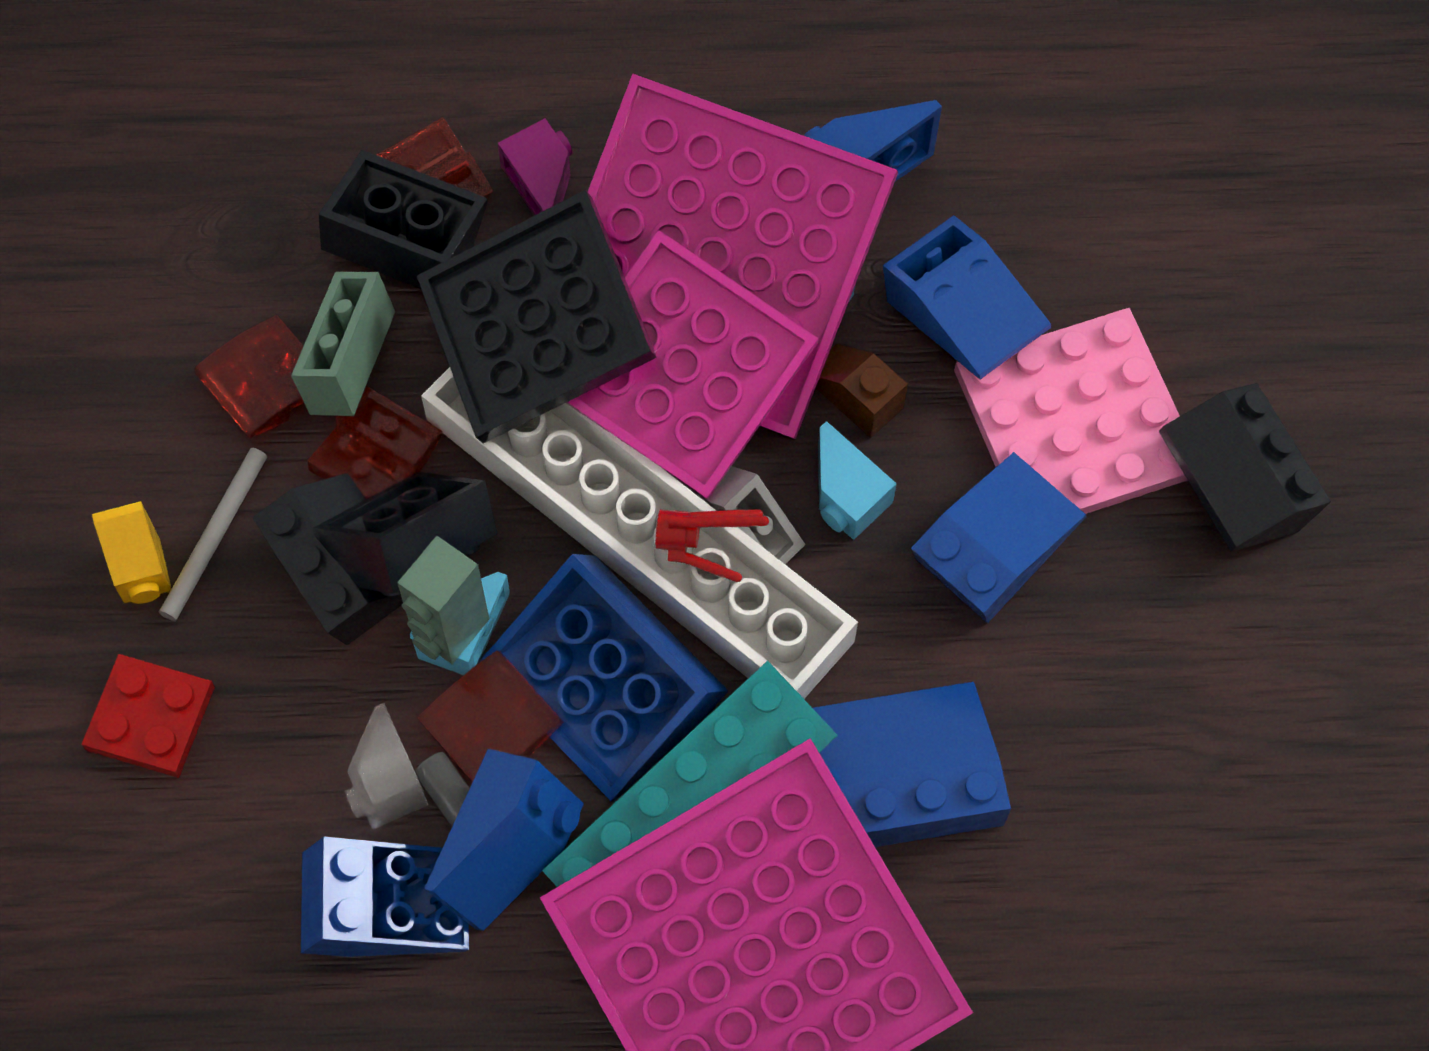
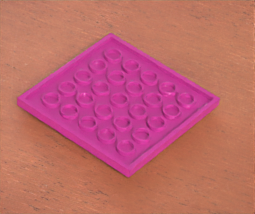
(751, 202)
(757, 928)

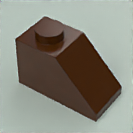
(862, 387)

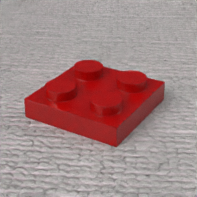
(148, 715)

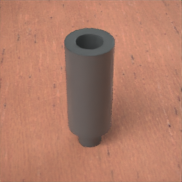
(443, 784)

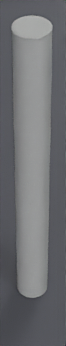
(213, 534)

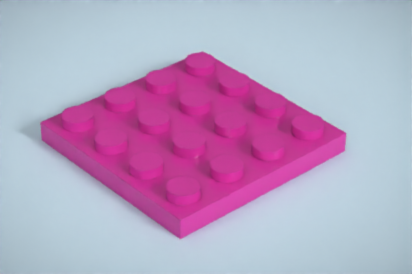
(714, 372)

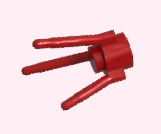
(681, 530)

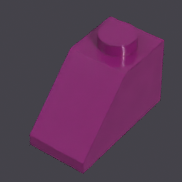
(537, 164)

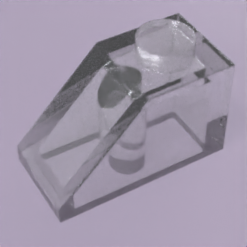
(382, 774)

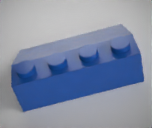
(608, 674)
(917, 763)

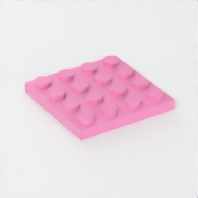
(1081, 412)

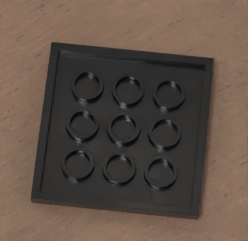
(535, 317)

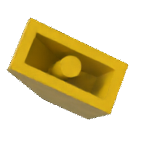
(132, 553)

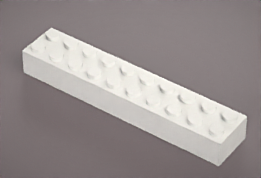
(611, 506)

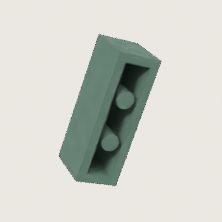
(343, 344)
(443, 601)

